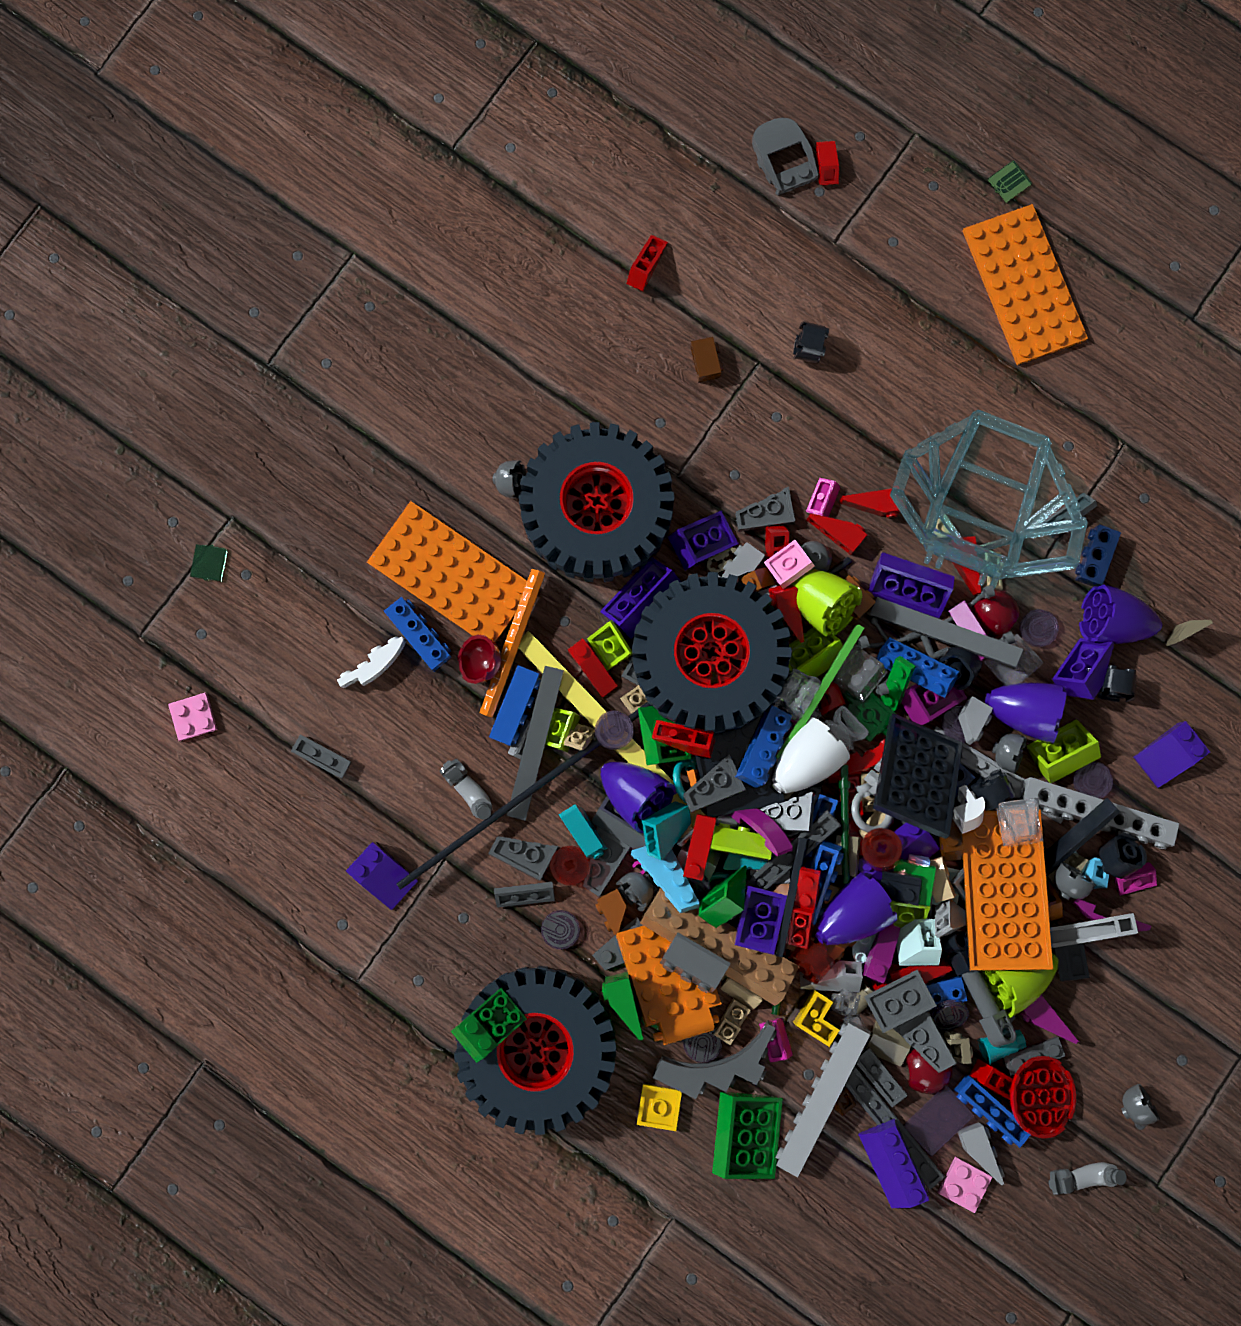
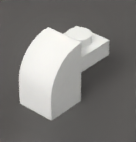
(970, 812)

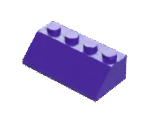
(911, 585)
(631, 600)
(913, 841)
(894, 1165)

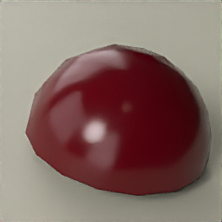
(997, 613)
(479, 659)
(923, 1076)

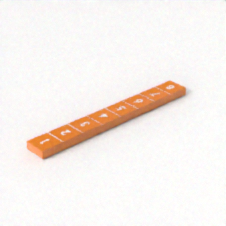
(512, 642)

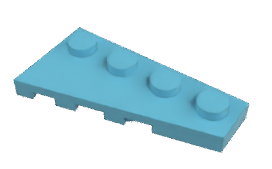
(669, 876)

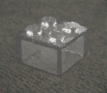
(860, 673)

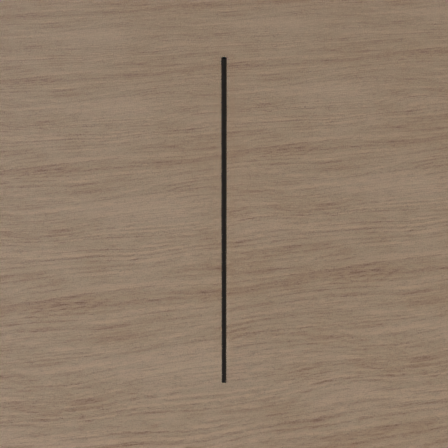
(542, 782)

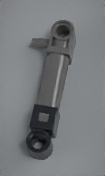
(994, 1021)

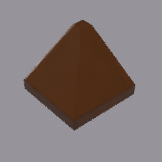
(844, 1102)

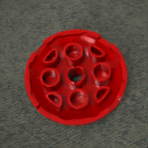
(1056, 1103)

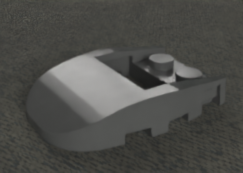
(776, 136)

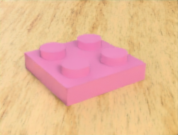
(789, 564)
(192, 716)
(964, 1184)

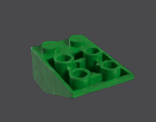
(656, 751)
(724, 899)
(488, 1025)

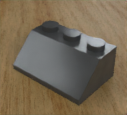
(617, 826)
(694, 963)

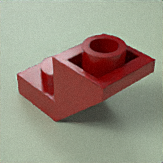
(828, 162)

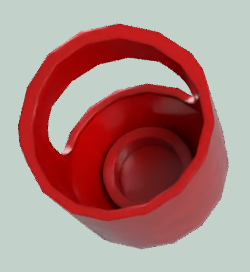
(835, 699)

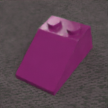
(926, 705)

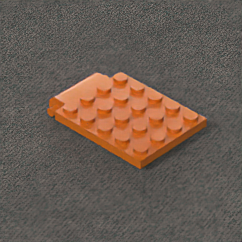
(662, 995)

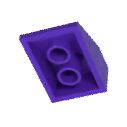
(702, 540)
(1084, 668)
(1171, 754)
(379, 874)
(760, 920)

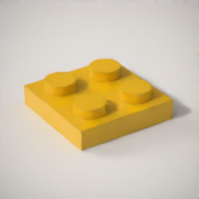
(659, 1107)

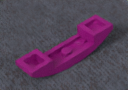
(774, 837)
(1087, 910)

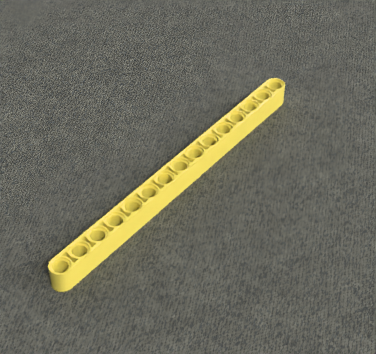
(589, 707)

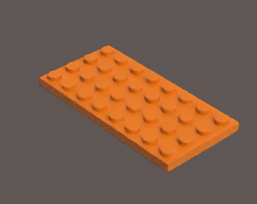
(1025, 284)
(449, 573)
(1005, 901)

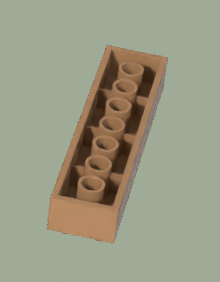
(755, 970)

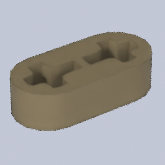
(721, 556)

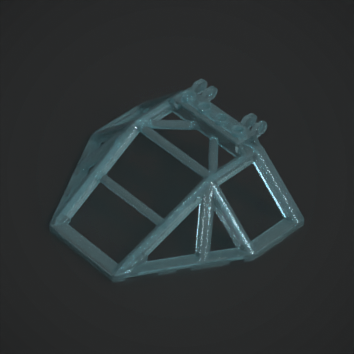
(980, 557)

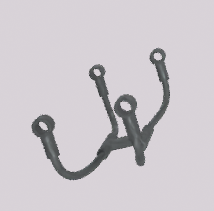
(862, 643)

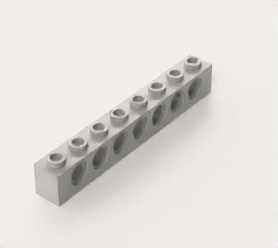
(1165, 829)

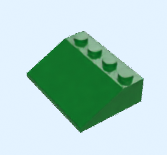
(621, 998)
(747, 1136)

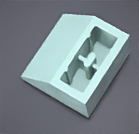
(918, 944)

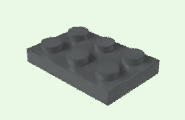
(900, 1001)

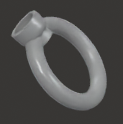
(863, 791)

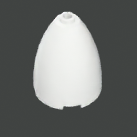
(809, 758)

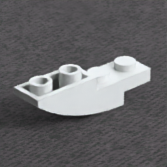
(381, 660)

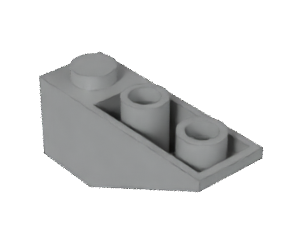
(842, 975)
(976, 1143)

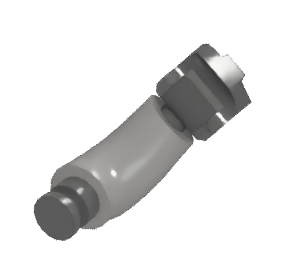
(470, 791)
(1091, 1175)

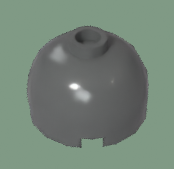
(508, 478)
(818, 554)
(1010, 751)
(1072, 882)
(637, 889)
(1139, 1107)

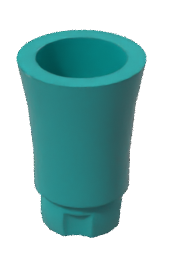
(992, 1054)

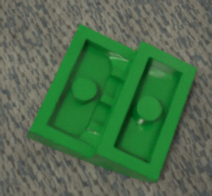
(926, 871)

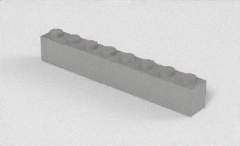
(821, 1102)

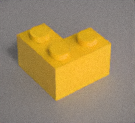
(811, 1018)

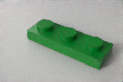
(898, 682)

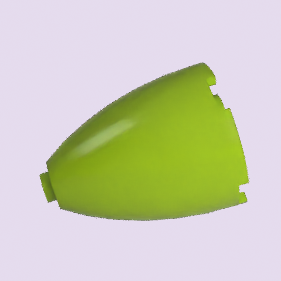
(826, 600)
(1018, 988)

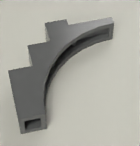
(746, 1063)

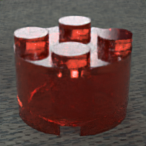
(884, 838)
(559, 869)
(812, 961)

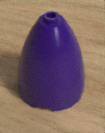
(1117, 617)
(1029, 708)
(635, 791)
(855, 912)

